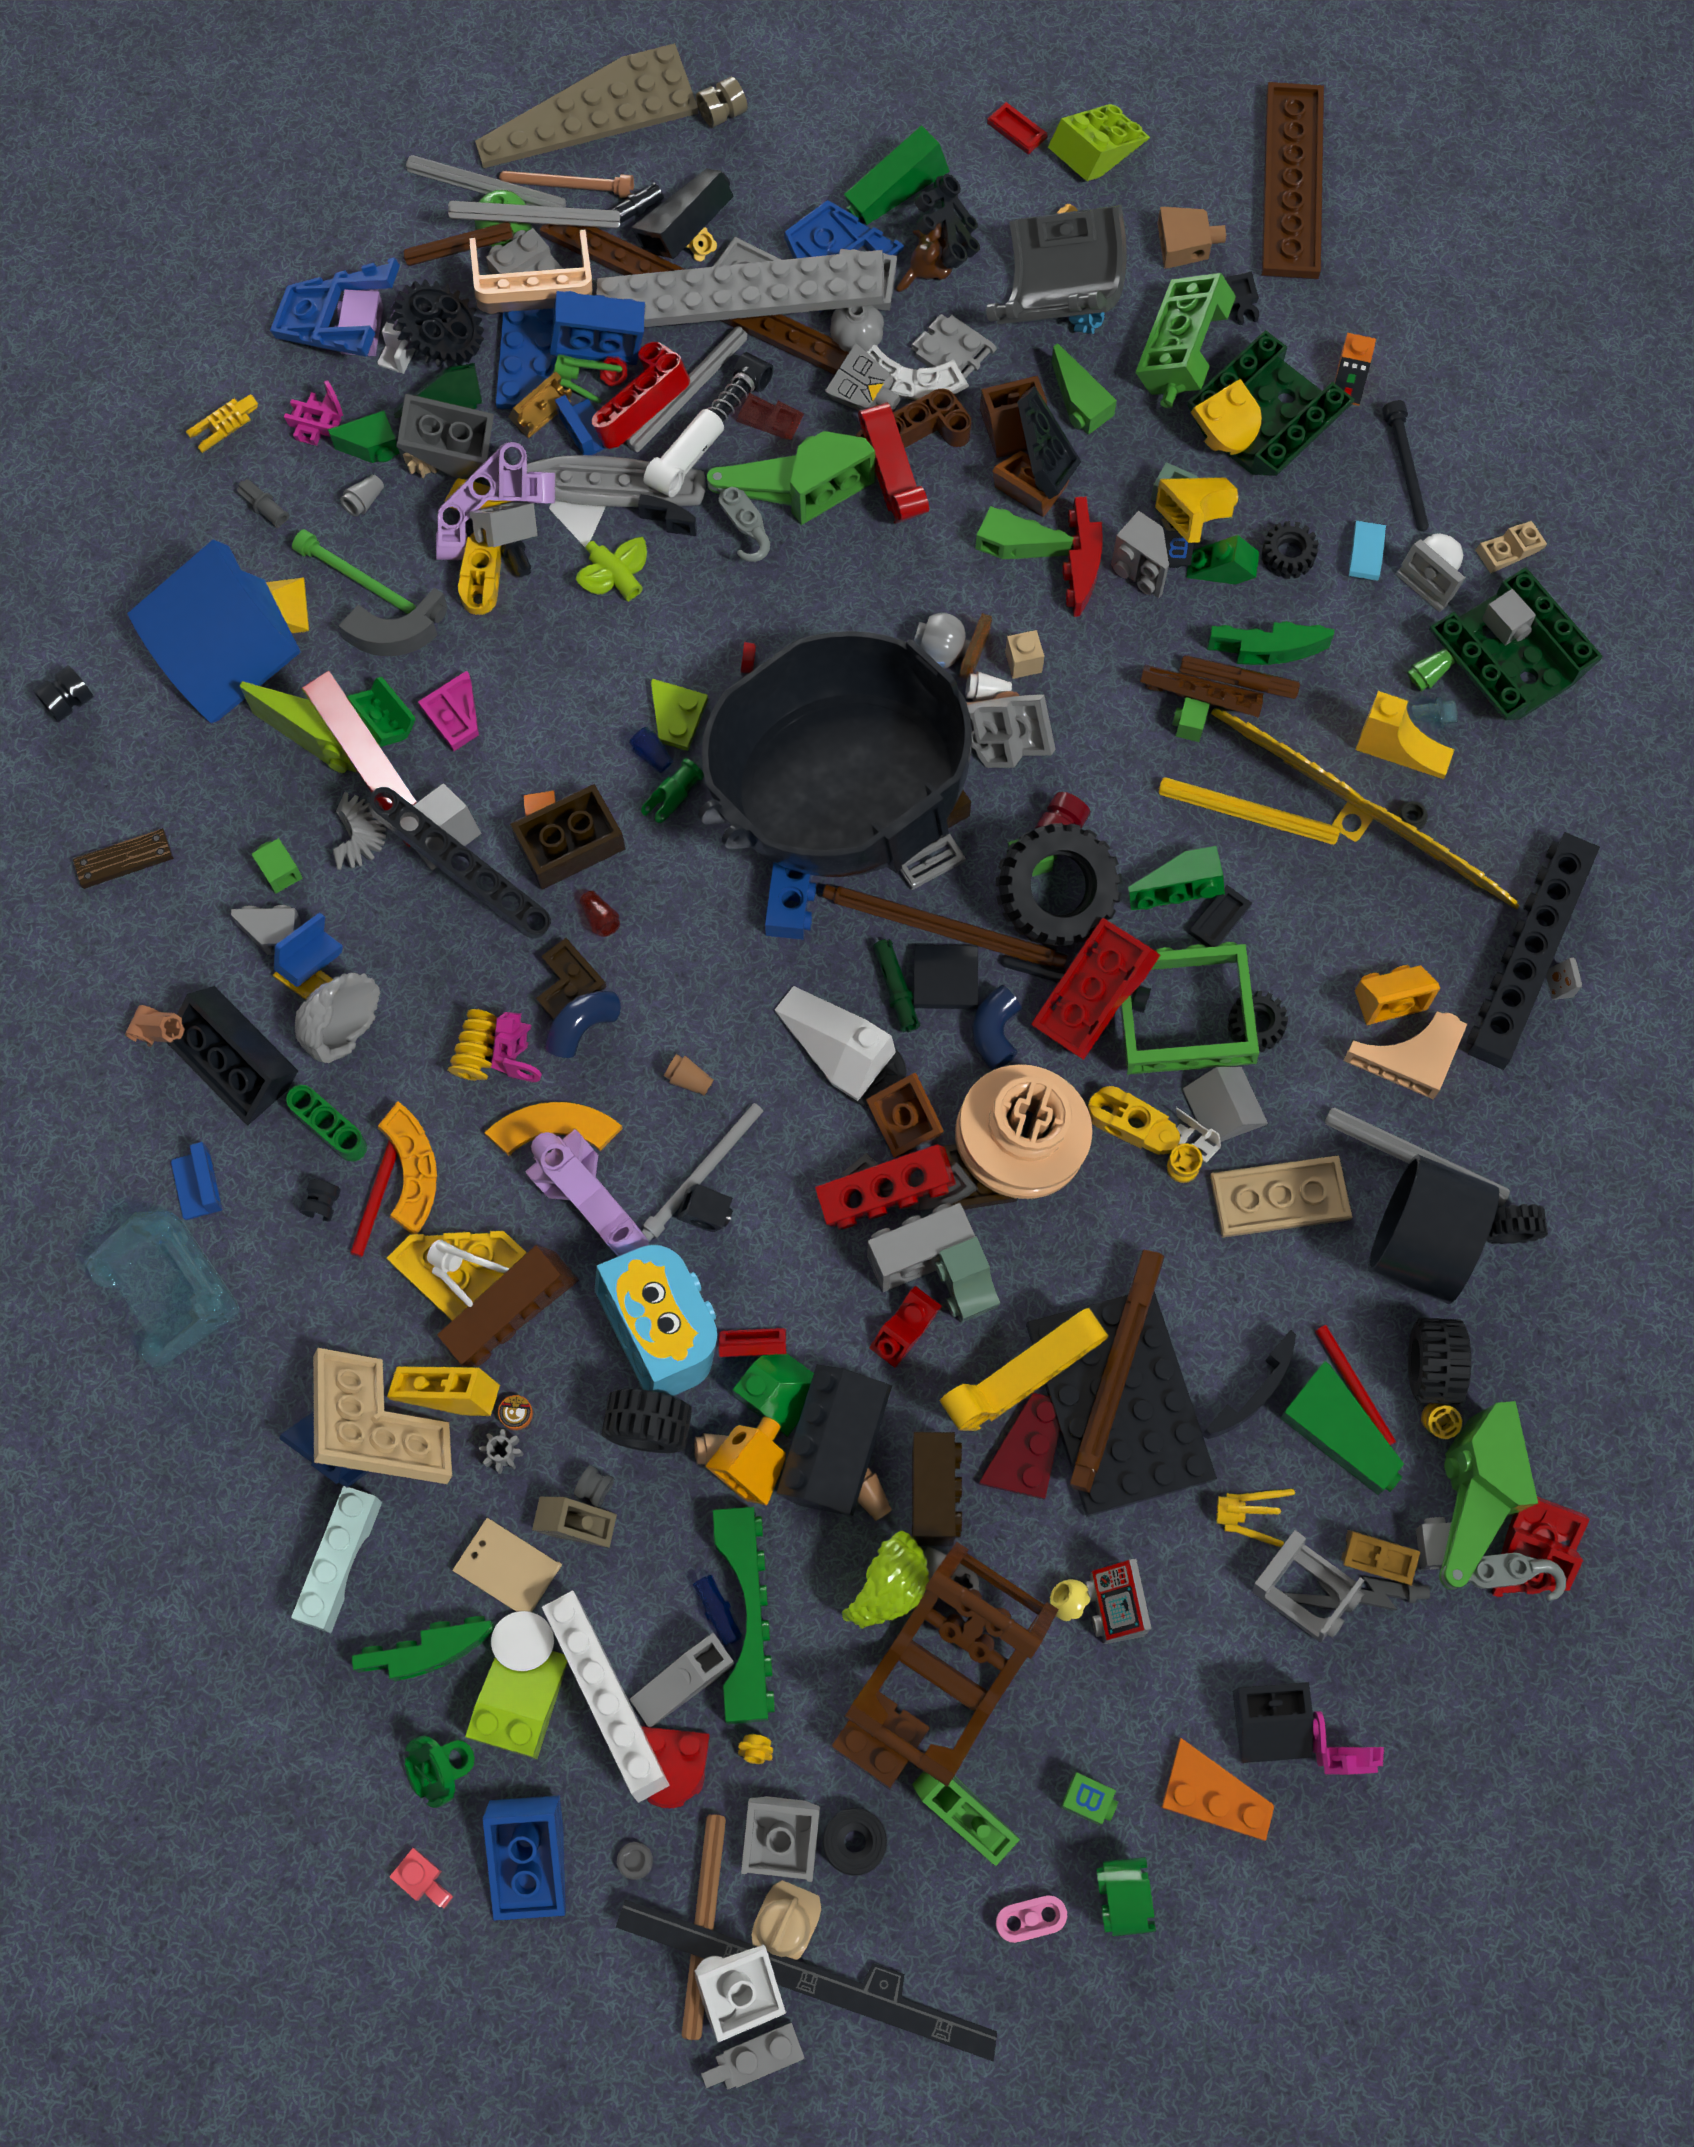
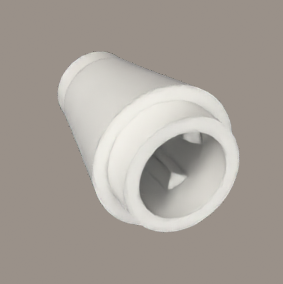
(985, 687)

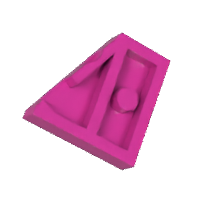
(453, 711)

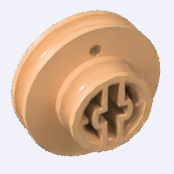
(998, 1152)

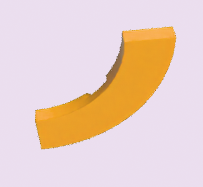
(554, 1118)
(417, 1166)

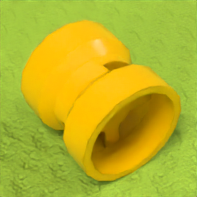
(1186, 1157)
(1434, 1418)

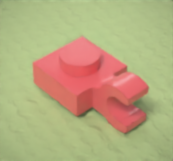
(418, 1876)

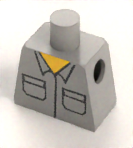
(862, 382)

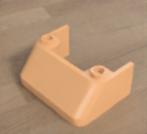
(529, 289)

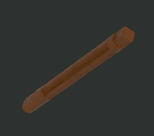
(1116, 1370)

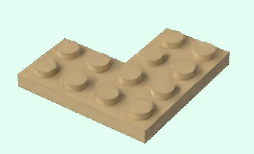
(360, 1435)

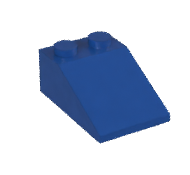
(525, 1857)

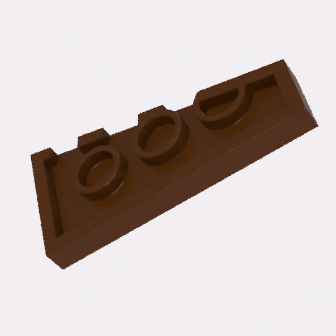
(1212, 692)

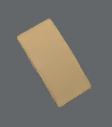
(1511, 547)

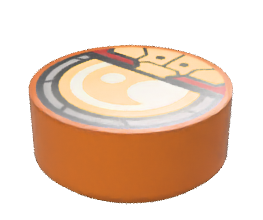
(515, 1412)

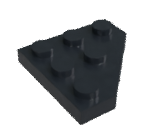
(1048, 448)

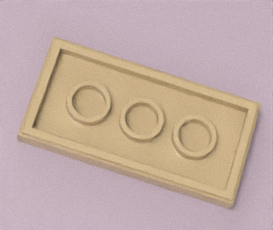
(1280, 1196)

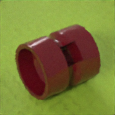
(1066, 810)

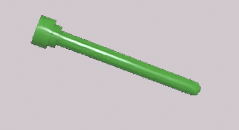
(307, 544)

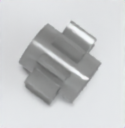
(497, 1459)

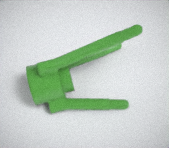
(569, 369)

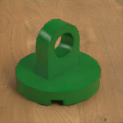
(431, 1770)

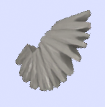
(363, 831)

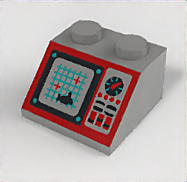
(1118, 1602)

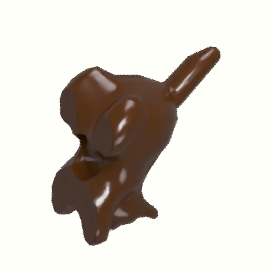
(926, 258)

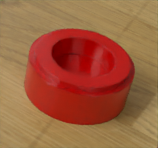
(748, 657)

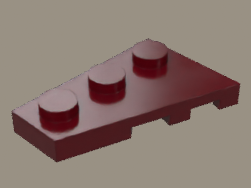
(1027, 1452)

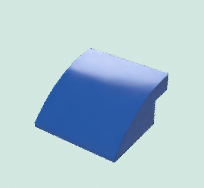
(214, 630)

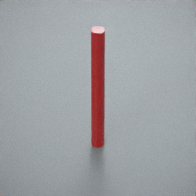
(374, 1201)
(1353, 1381)

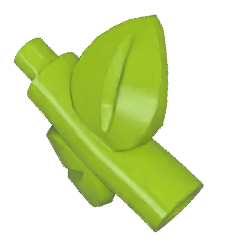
(614, 569)

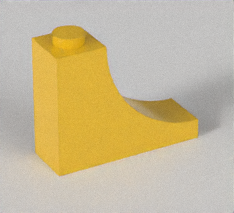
(1193, 501)
(1395, 738)

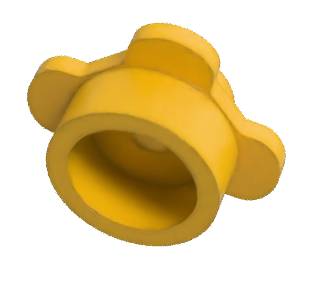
(709, 245)
(755, 1749)

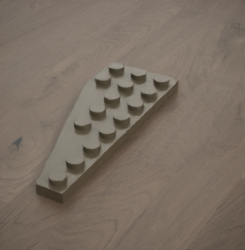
(614, 100)

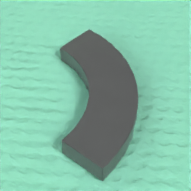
(956, 1193)

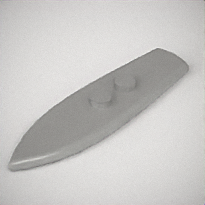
(612, 481)

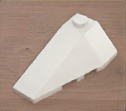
(838, 1041)

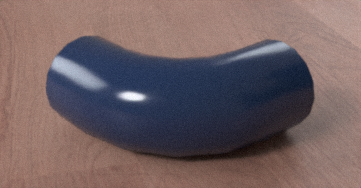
(577, 1018)
(989, 1027)

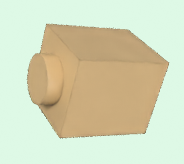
(1024, 654)

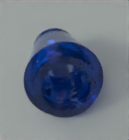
(651, 749)

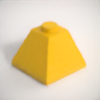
(292, 602)

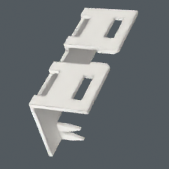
(1200, 1143)

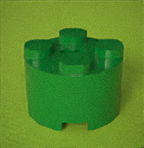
(1127, 1897)

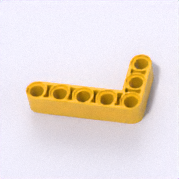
(1062, 1347)

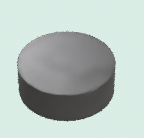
(634, 1860)

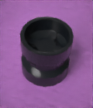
(320, 1199)

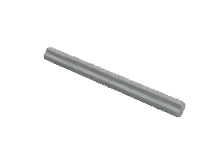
(479, 182)
(533, 214)
(698, 378)
(1394, 1145)

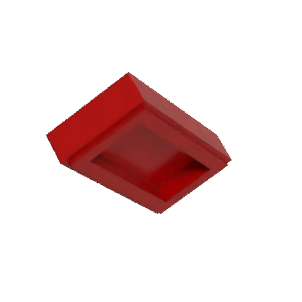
(1017, 128)
(752, 1342)

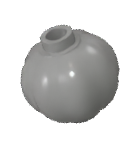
(857, 325)
(942, 638)

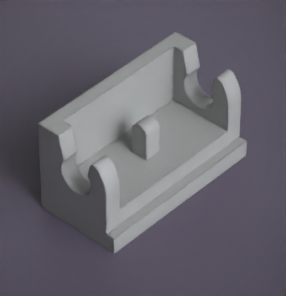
(504, 523)

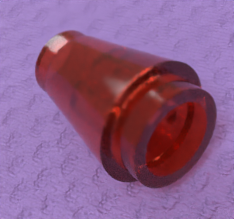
(600, 915)

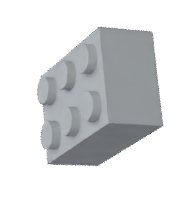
(915, 1247)

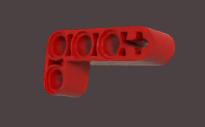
(644, 397)
(892, 464)

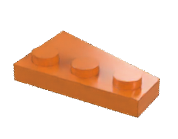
(1214, 1796)

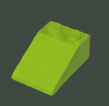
(517, 1706)

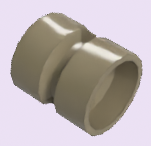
(721, 102)

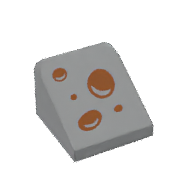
(1564, 979)

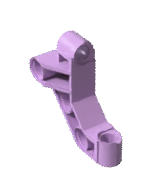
(506, 484)
(571, 1175)

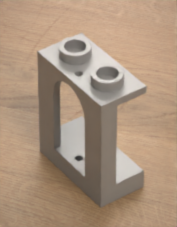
(1345, 1588)

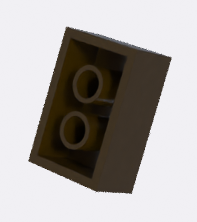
(568, 836)
(936, 1488)

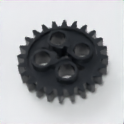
(437, 323)

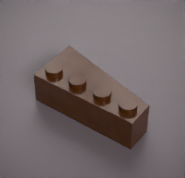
(507, 1305)

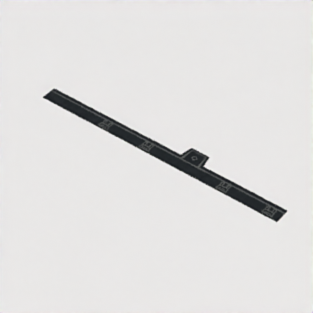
(875, 1998)

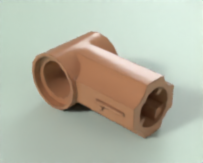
(153, 1026)

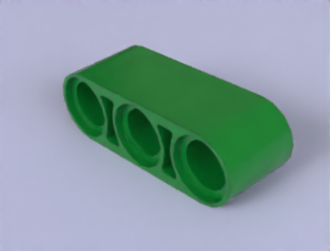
(319, 1111)

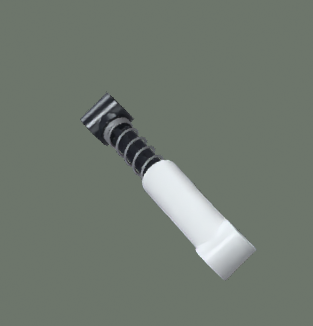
(669, 471)

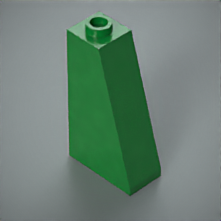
(897, 176)
(1343, 1431)

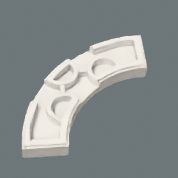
(917, 383)

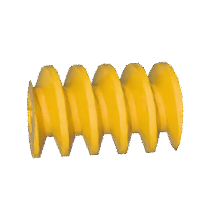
(474, 1046)

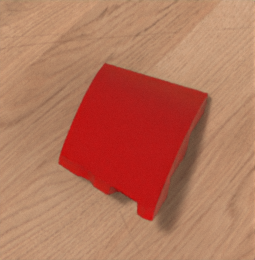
(1538, 1535)

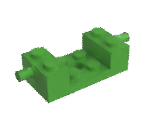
(1172, 353)

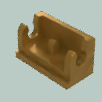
(539, 406)
(1380, 1557)

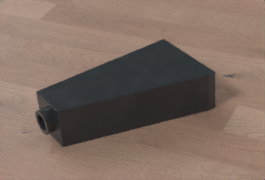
(683, 214)

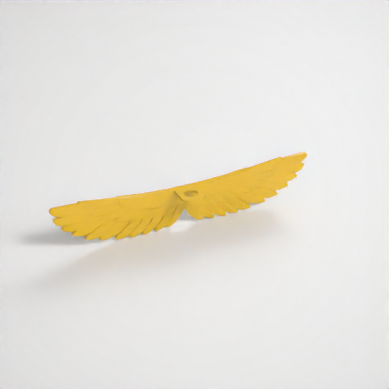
(1363, 808)

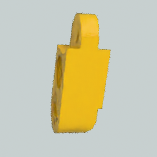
(479, 580)
(1158, 1133)

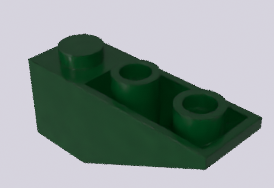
(452, 385)

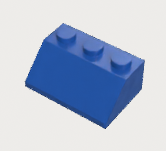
(597, 327)

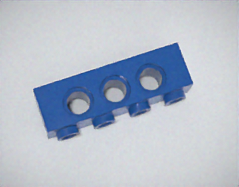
(786, 921)

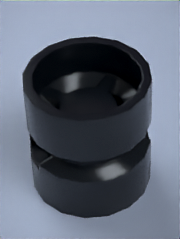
(63, 693)

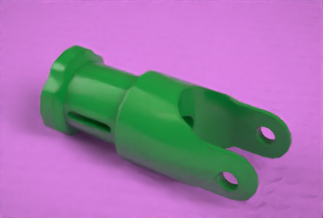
(673, 790)

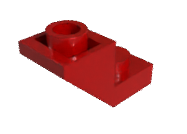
(905, 1327)

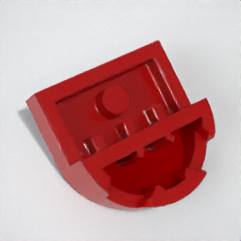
(682, 1761)

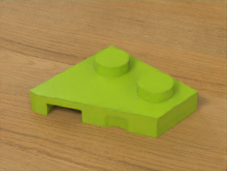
(677, 713)

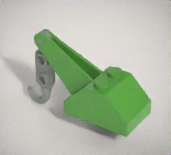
(812, 481)
(1492, 1482)

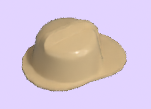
(786, 1920)

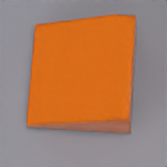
(537, 801)

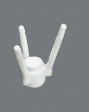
(449, 1258)

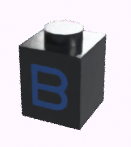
(1178, 549)

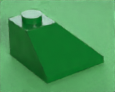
(775, 1389)

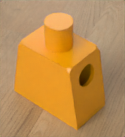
(750, 1461)

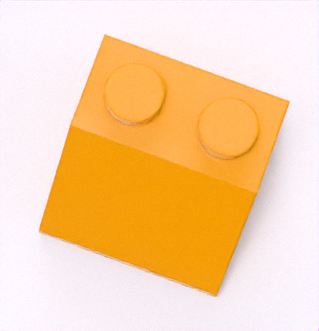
(1395, 993)

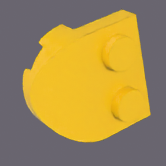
(1229, 419)

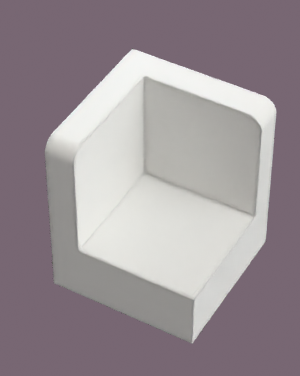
(394, 354)

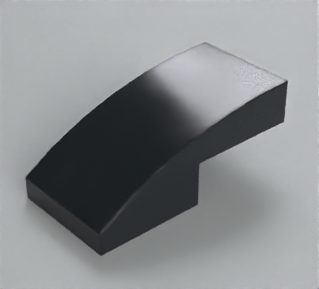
(676, 518)

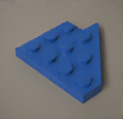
(524, 355)

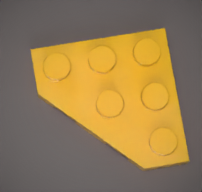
(473, 1279)

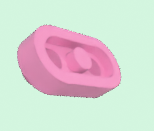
(1031, 1919)

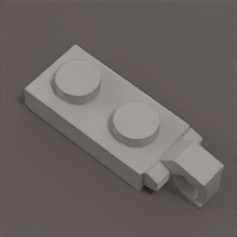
(756, 2058)

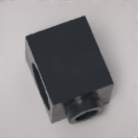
(705, 1208)

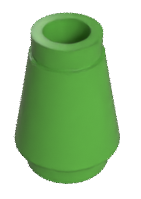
(1430, 670)

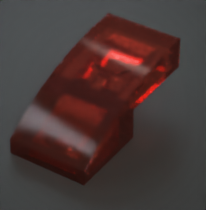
(764, 416)

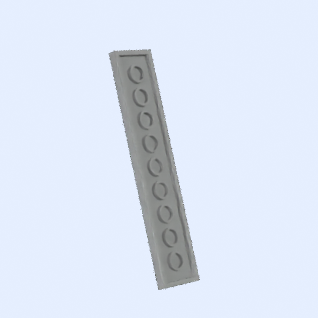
(753, 288)

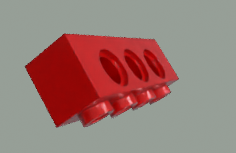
(836, 1195)

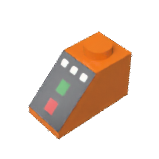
(1355, 365)

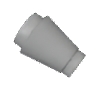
(361, 495)

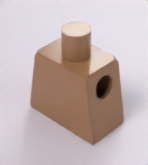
(1186, 235)

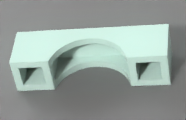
(327, 1578)

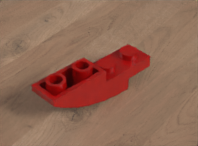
(1083, 558)

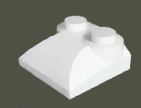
(738, 1991)

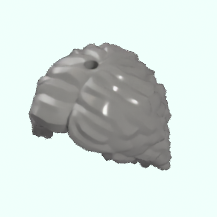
(336, 1016)

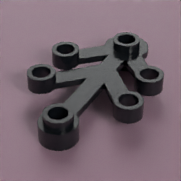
(947, 191)

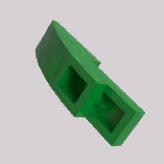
(1281, 645)
(439, 1648)

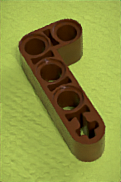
(933, 419)

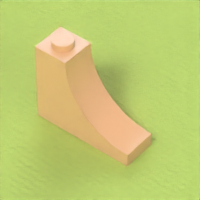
(1418, 1062)

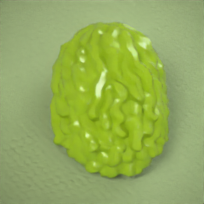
(893, 1583)

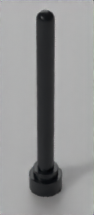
(1395, 414)
(1138, 997)

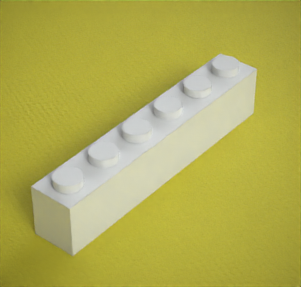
(605, 1697)

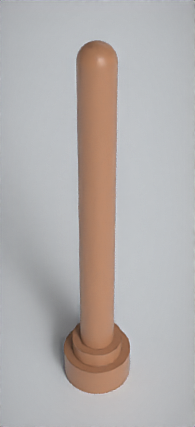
(620, 185)

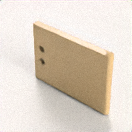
(507, 1567)

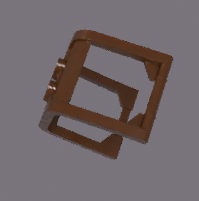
(868, 1712)

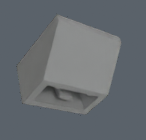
(1142, 554)

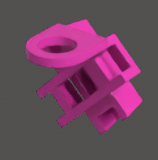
(328, 410)
(508, 1047)
(1343, 1759)

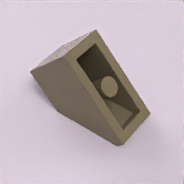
(574, 1521)

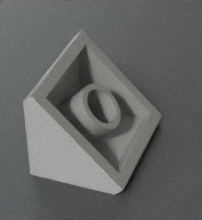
(447, 812)
(1225, 1102)

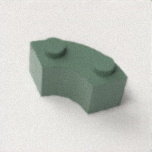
(967, 1280)

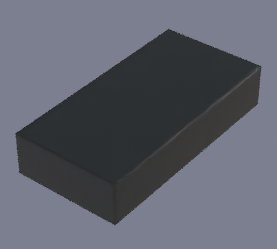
(1220, 918)

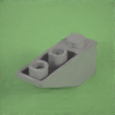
(682, 1680)

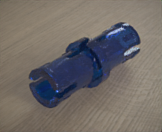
(717, 1610)

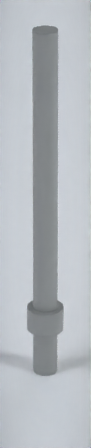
(655, 1225)

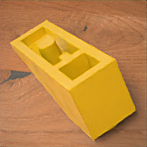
(445, 1389)

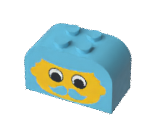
(658, 1318)

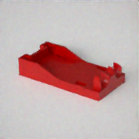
(1095, 987)

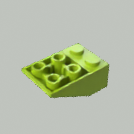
(1096, 140)

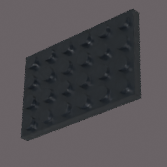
(1155, 1431)

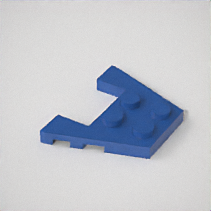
(832, 229)

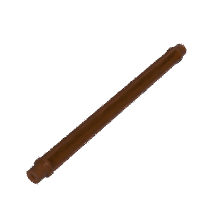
(944, 926)

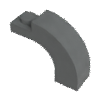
(398, 635)

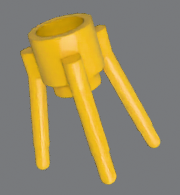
(1233, 1510)

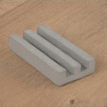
(933, 873)

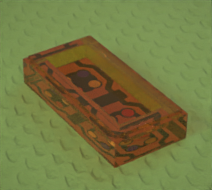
(976, 646)

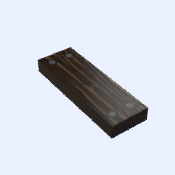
(123, 858)

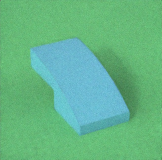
(1367, 550)

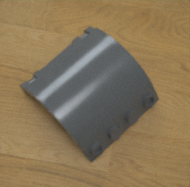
(1065, 265)

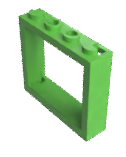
(1196, 1056)

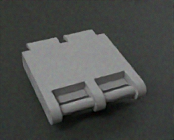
(951, 341)

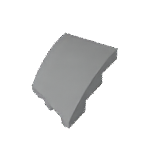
(1010, 729)

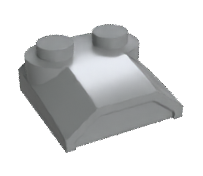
(780, 1837)

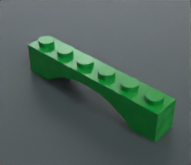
(746, 1688)

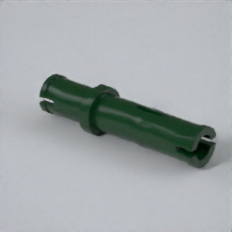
(900, 997)

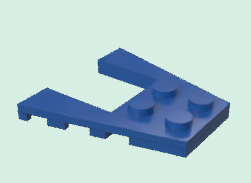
(310, 305)

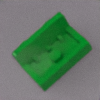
(383, 713)

